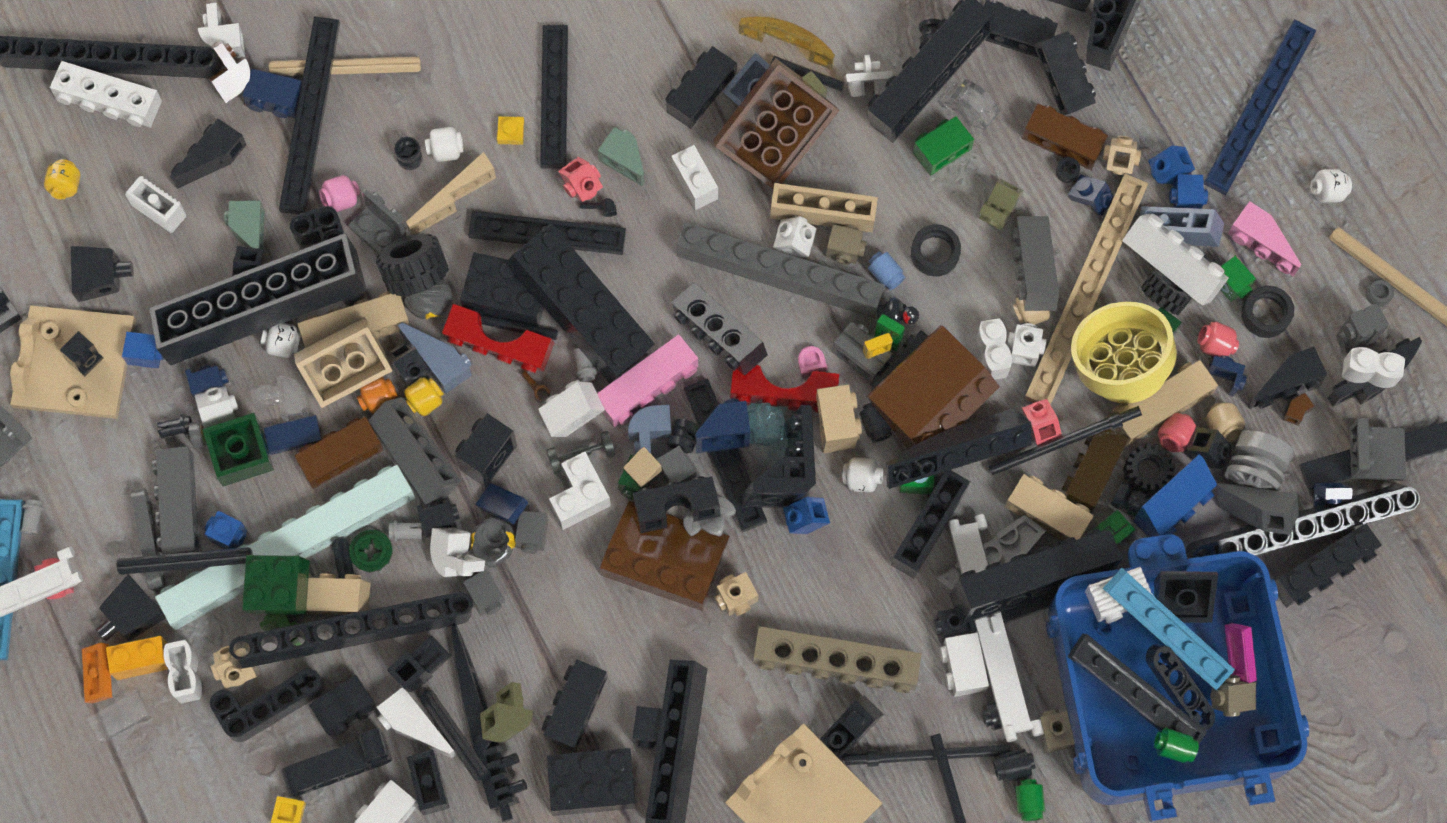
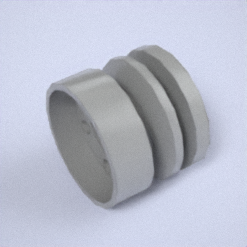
(1259, 461)

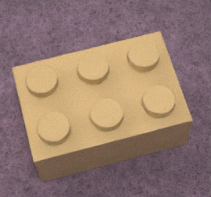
(343, 362)

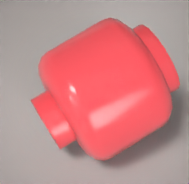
(1218, 340)
(1176, 432)

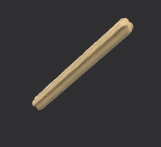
(351, 66)
(1390, 274)

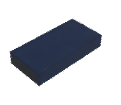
(292, 434)
(501, 503)

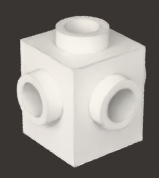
(795, 237)
(1026, 344)

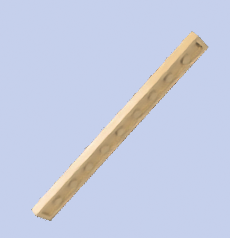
(1087, 288)

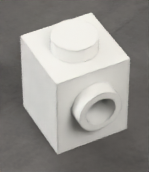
(216, 406)

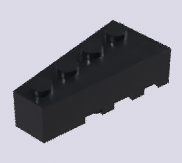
(1108, 29)

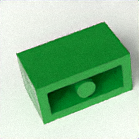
(942, 145)

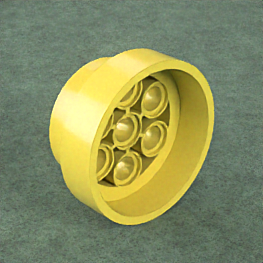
(1122, 336)

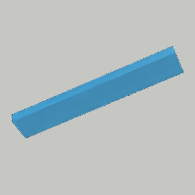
(10, 539)
(1168, 628)

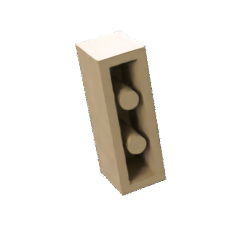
(1049, 509)
(337, 596)

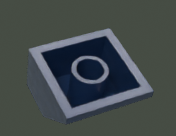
(725, 428)

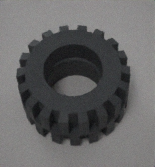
(412, 264)

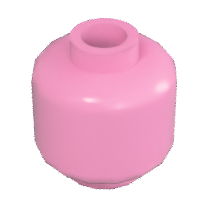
(339, 193)

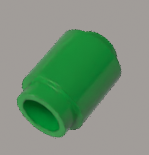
(1176, 745)
(1030, 800)

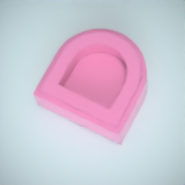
(811, 360)

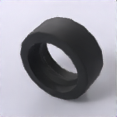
(935, 231)
(1275, 294)

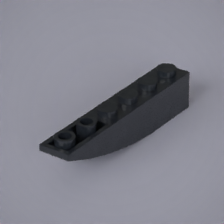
(960, 447)

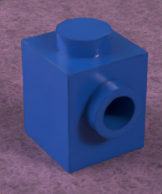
(1170, 163)
(1188, 192)
(806, 515)
(225, 531)

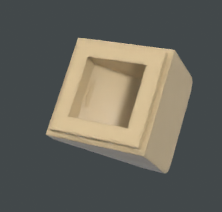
(643, 467)

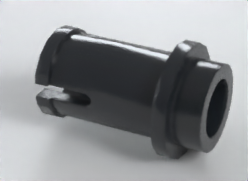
(174, 426)

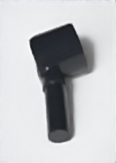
(607, 206)

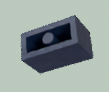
(272, 94)

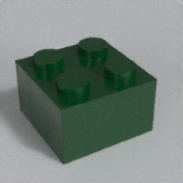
(238, 449)
(276, 585)

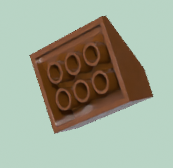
(775, 124)
(932, 389)
(664, 560)

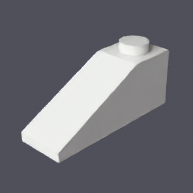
(410, 722)

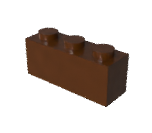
(1064, 136)
(338, 452)

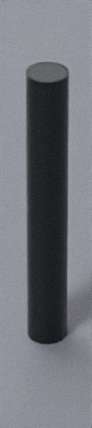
(802, 71)
(518, 326)

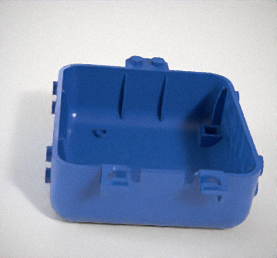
(1117, 744)

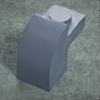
(648, 424)

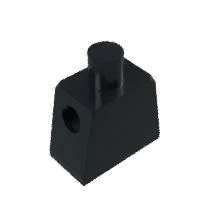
(96, 272)
(128, 611)

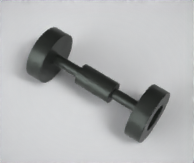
(606, 444)

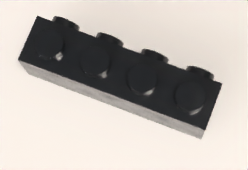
(1326, 565)

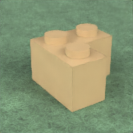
(838, 424)

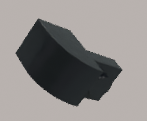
(417, 668)

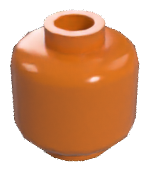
(376, 393)

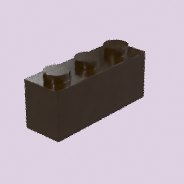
(1094, 468)

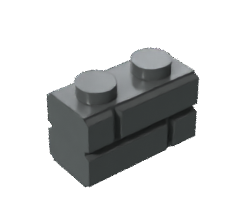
(1362, 328)
(850, 350)

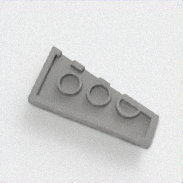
(1013, 540)

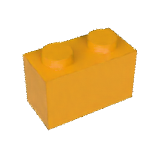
(137, 658)

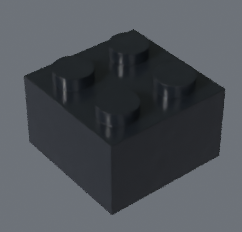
(485, 449)

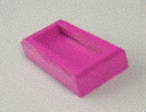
(1241, 651)

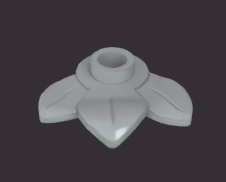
(713, 525)

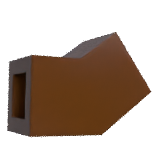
(1297, 408)

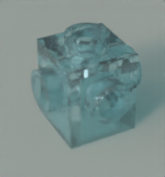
(766, 424)

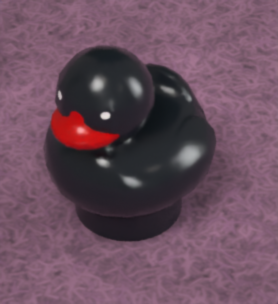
(898, 311)

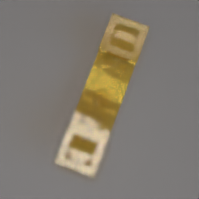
(758, 27)

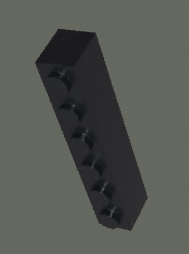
(676, 742)

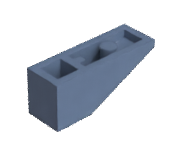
(1196, 226)
(441, 359)

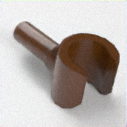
(535, 386)

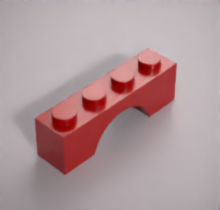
(529, 349)
(758, 390)

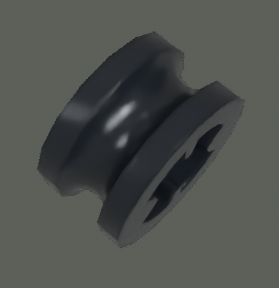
(1070, 163)

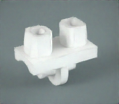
(856, 80)

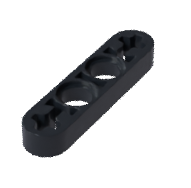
(1181, 686)

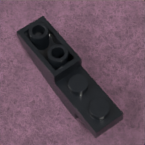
(1367, 391)

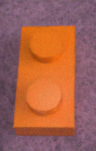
(96, 673)

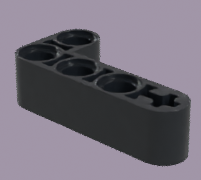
(319, 232)
(271, 700)
(338, 764)

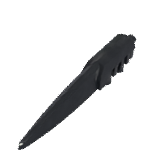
(497, 783)

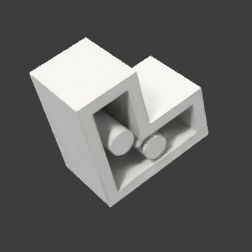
(584, 497)

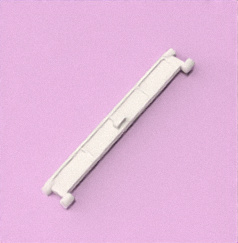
(39, 584)
(993, 638)

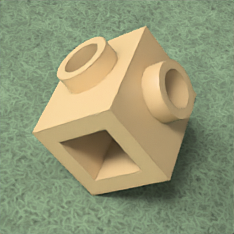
(1121, 164)
(738, 585)
(229, 673)

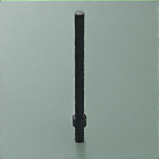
(1113, 421)
(873, 757)

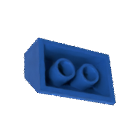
(1177, 499)

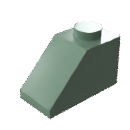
(622, 155)
(246, 222)

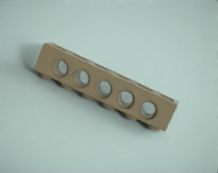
(851, 652)

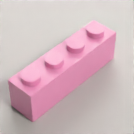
(648, 380)

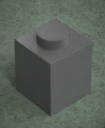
(676, 466)
(531, 532)
(484, 593)

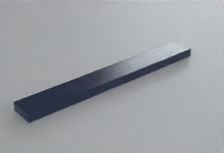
(1259, 107)

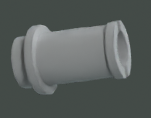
(585, 368)
(32, 517)
(405, 530)

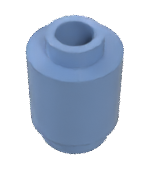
(886, 270)

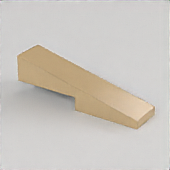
(443, 203)

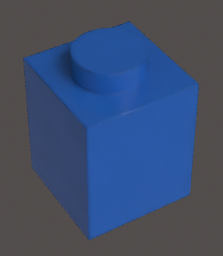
(141, 350)

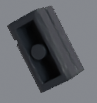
(428, 782)

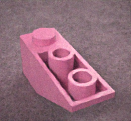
(1262, 235)

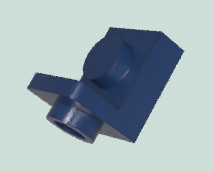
(1330, 493)

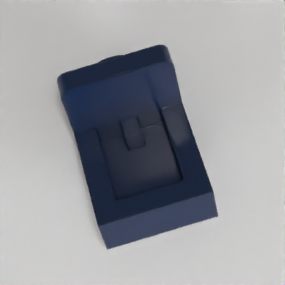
(1092, 193)
(1228, 369)

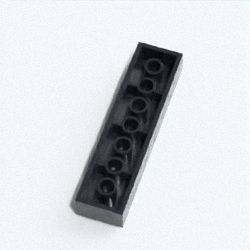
(257, 299)

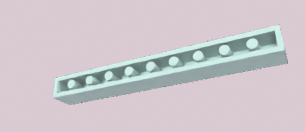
(297, 537)

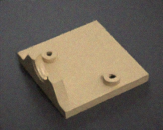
(49, 383)
(808, 794)

